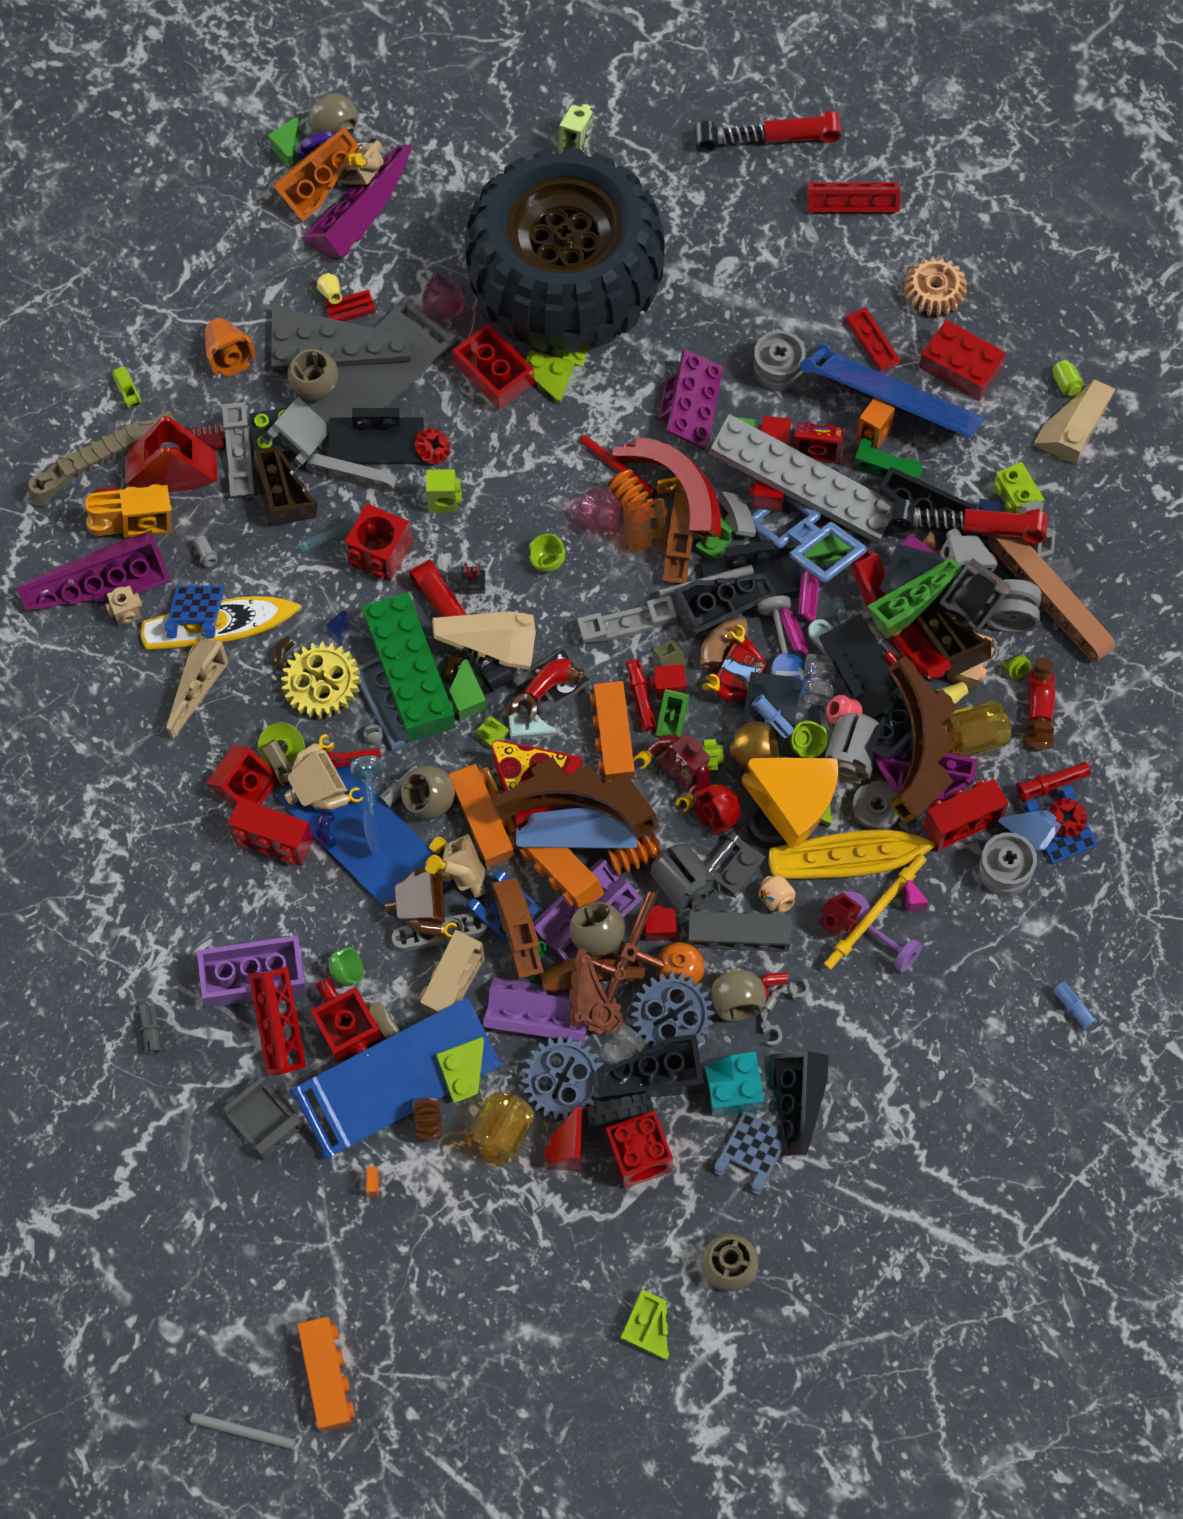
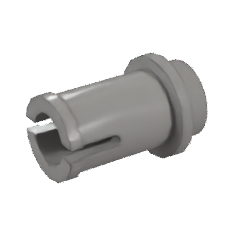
(207, 555)

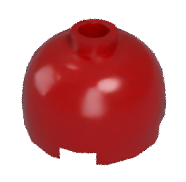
(717, 807)

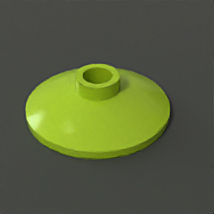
(281, 732)

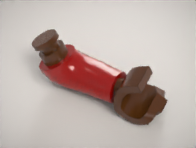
(551, 674)
(1041, 691)

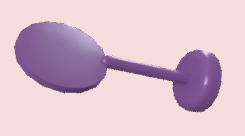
(906, 955)

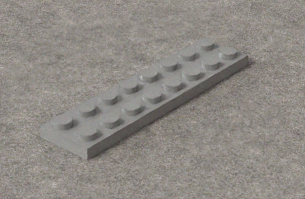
(802, 478)

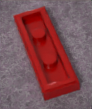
(872, 340)

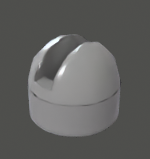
(373, 738)

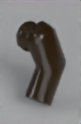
(278, 653)
(451, 663)

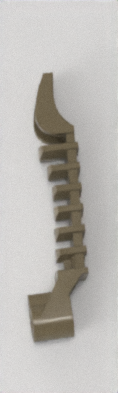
(47, 484)

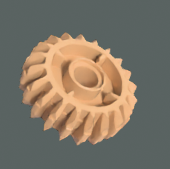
(935, 273)

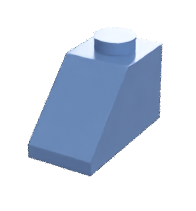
(1036, 827)

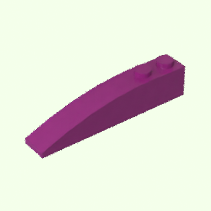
(348, 221)
(91, 577)

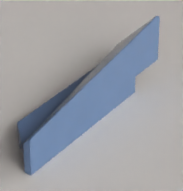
(574, 830)

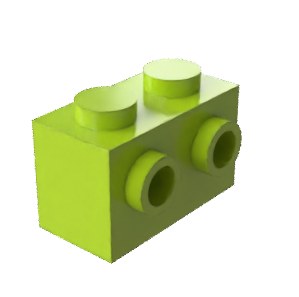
(1016, 487)

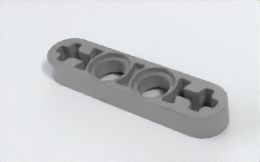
(351, 472)
(437, 940)

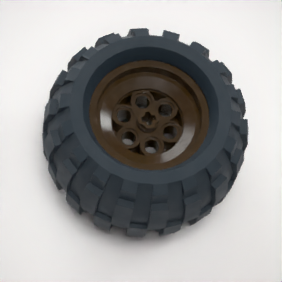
(566, 212)

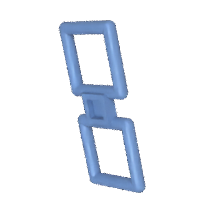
(808, 535)

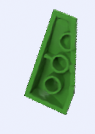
(907, 602)

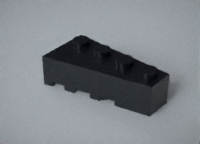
(923, 496)

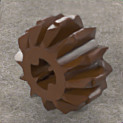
(427, 1119)

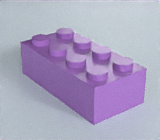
(226, 969)

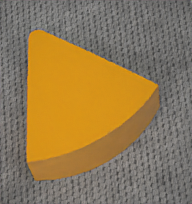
(792, 792)

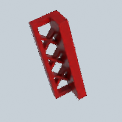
(853, 196)
(272, 1022)

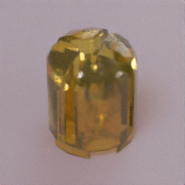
(979, 729)
(501, 1127)

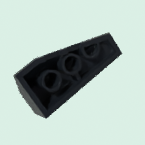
(710, 602)

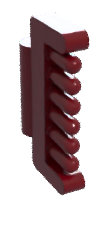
(213, 440)

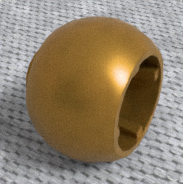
(753, 741)

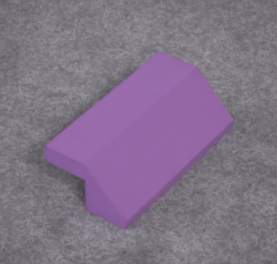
(554, 923)
(530, 1010)

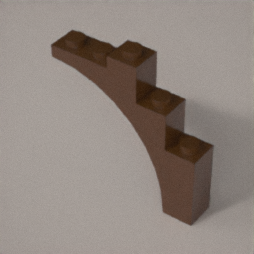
(930, 741)
(582, 788)

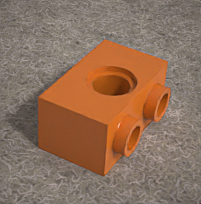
(876, 422)

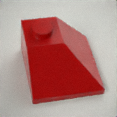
(566, 1144)

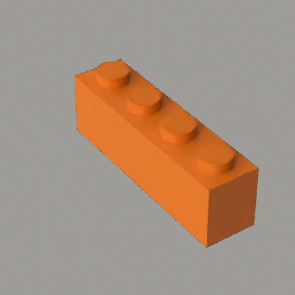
(613, 730)
(481, 816)
(565, 874)
(325, 1375)

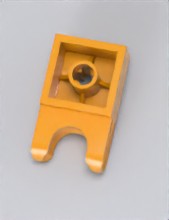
(129, 511)

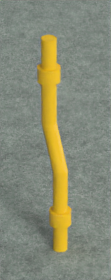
(844, 946)

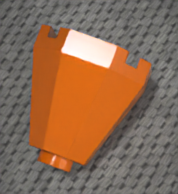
(227, 347)

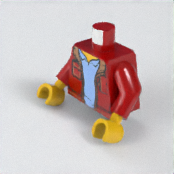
(734, 674)

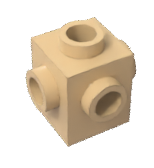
(124, 605)

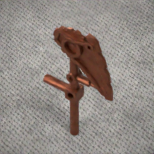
(588, 998)

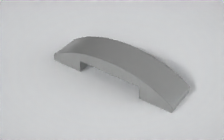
(238, 449)
(628, 622)

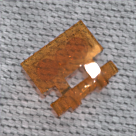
(637, 524)

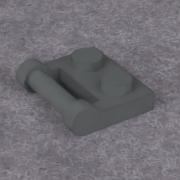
(740, 868)

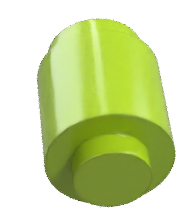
(1067, 378)

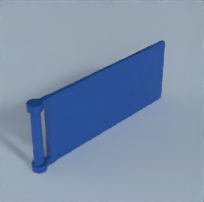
(892, 391)
(399, 846)
(388, 1077)

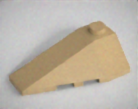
(1074, 424)
(500, 635)
(201, 671)

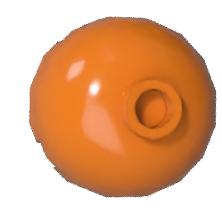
(681, 958)

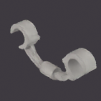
(769, 1004)

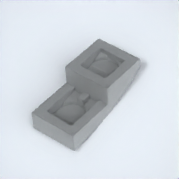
(739, 516)

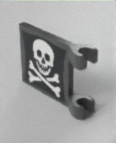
(559, 693)

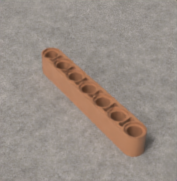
(1055, 596)

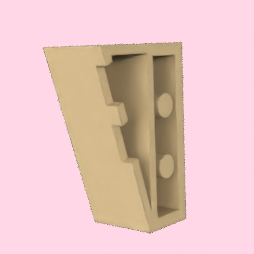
(453, 974)

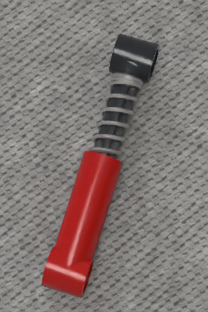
(824, 127)
(1029, 526)
(429, 581)

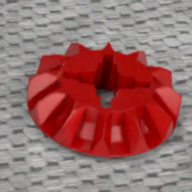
(424, 448)
(1069, 828)

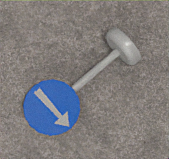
(786, 663)

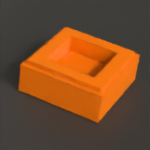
(372, 1182)

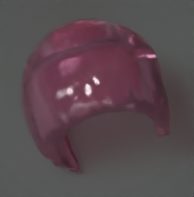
(443, 297)
(598, 510)

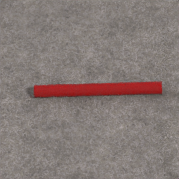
(614, 463)

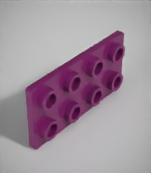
(691, 399)

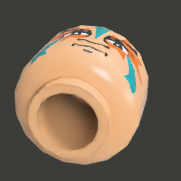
(777, 894)

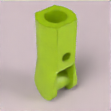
(126, 386)

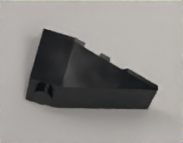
(895, 729)
(661, 1071)
(799, 1088)

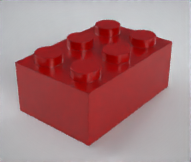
(962, 360)
(493, 366)
(965, 814)
(270, 832)

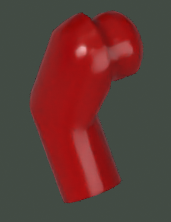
(773, 979)

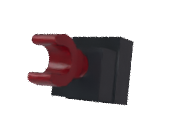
(472, 580)

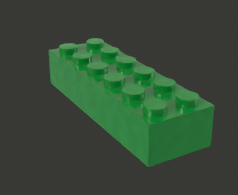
(408, 667)

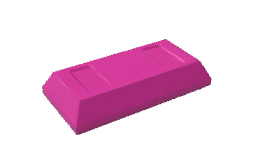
(808, 596)
(794, 632)

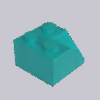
(734, 1084)

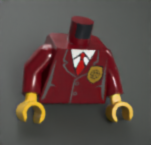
(683, 761)

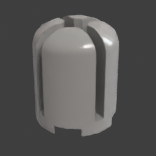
(851, 747)

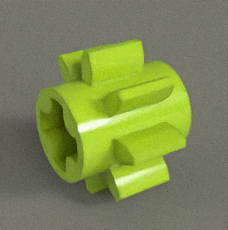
(715, 752)

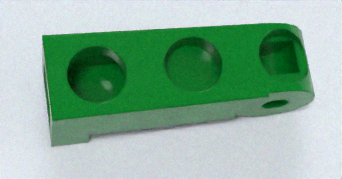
(879, 462)

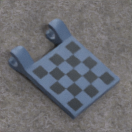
(753, 1146)

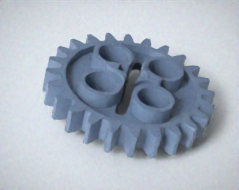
(660, 993)
(541, 1067)

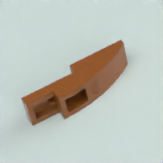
(679, 542)
(518, 927)
(558, 976)

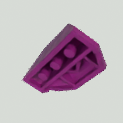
(959, 768)

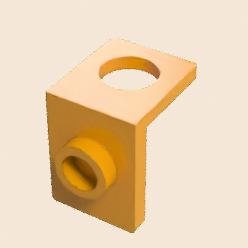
(676, 487)

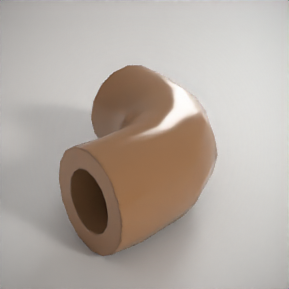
(717, 642)

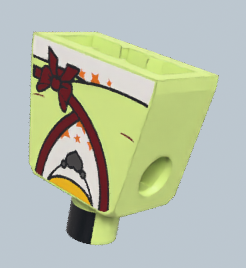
(578, 121)

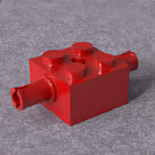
(344, 1008)

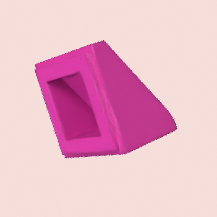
(914, 898)

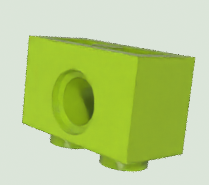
(443, 491)

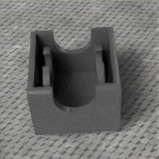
(975, 594)

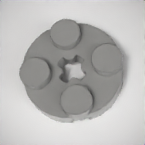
(864, 812)

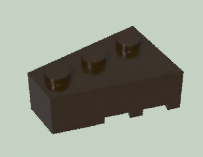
(281, 490)
(953, 639)

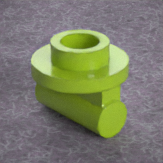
(1017, 667)

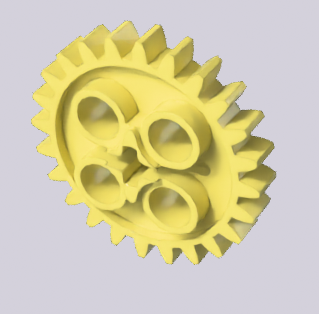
(309, 697)

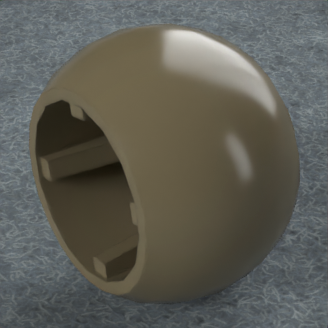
(333, 114)
(313, 374)
(427, 792)
(597, 928)
(738, 995)
(735, 1245)

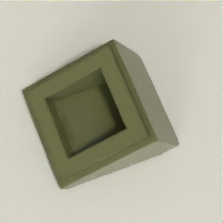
(669, 654)

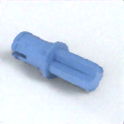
(772, 716)
(1074, 1005)

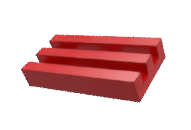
(349, 303)

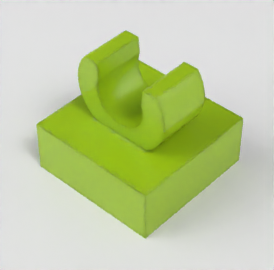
(491, 731)

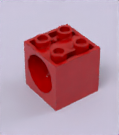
(375, 524)
(639, 1149)

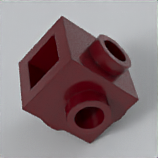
(839, 915)

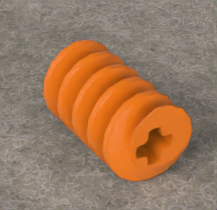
(625, 488)
(627, 856)

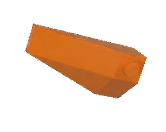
(314, 176)

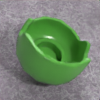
(346, 967)

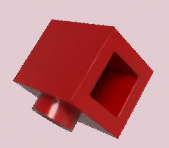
(669, 678)
(660, 924)

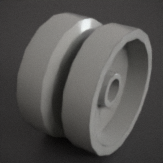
(778, 360)
(1018, 609)
(1007, 864)

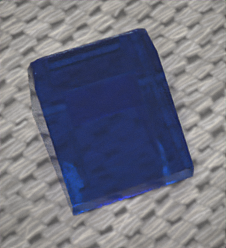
(338, 626)

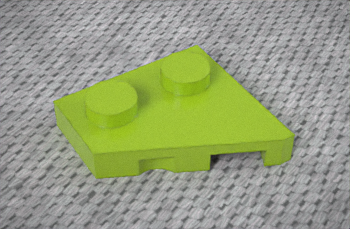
(551, 373)
(462, 1068)
(647, 1325)

